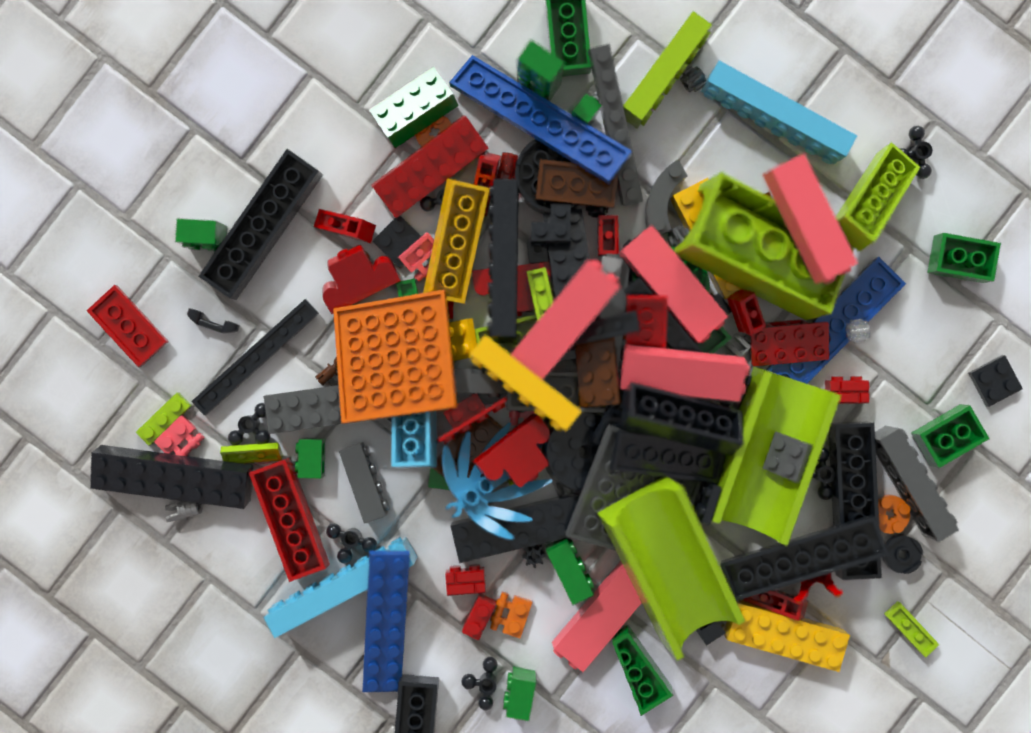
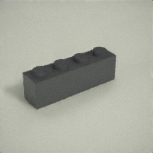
(364, 482)

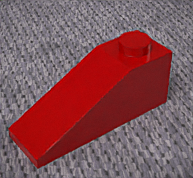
(486, 173)
(345, 225)
(780, 603)

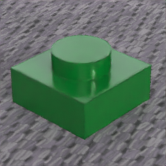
(407, 287)

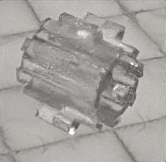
(857, 331)

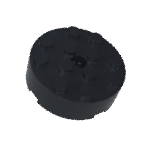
(528, 170)
(563, 451)

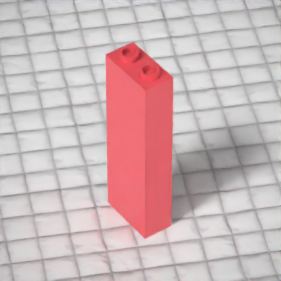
(810, 220)
(667, 275)
(566, 318)
(685, 372)
(597, 620)

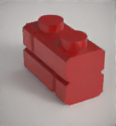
(607, 235)
(746, 311)
(851, 391)
(465, 580)
(479, 616)

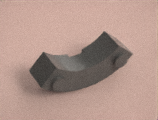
(659, 197)
(477, 382)

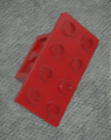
(790, 342)
(466, 413)

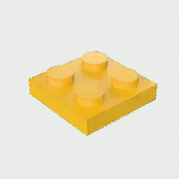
(462, 338)

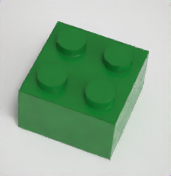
(200, 233)
(519, 693)

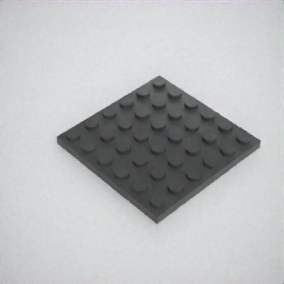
(607, 487)

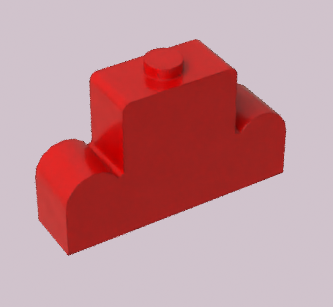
(356, 277)
(524, 296)
(516, 453)

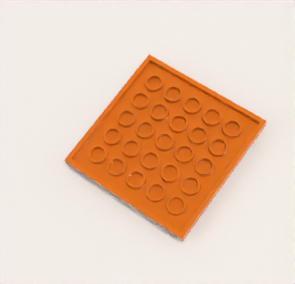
(394, 357)

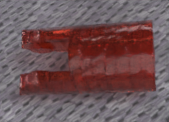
(507, 165)

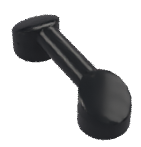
(196, 317)

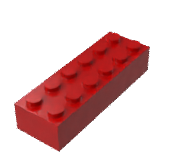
(430, 166)
(289, 519)

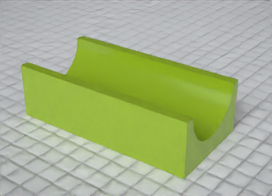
(750, 246)
(754, 494)
(669, 562)

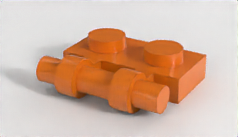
(516, 617)

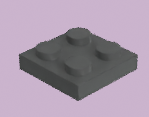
(787, 457)

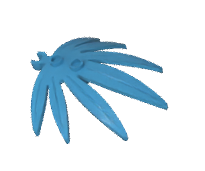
(475, 491)

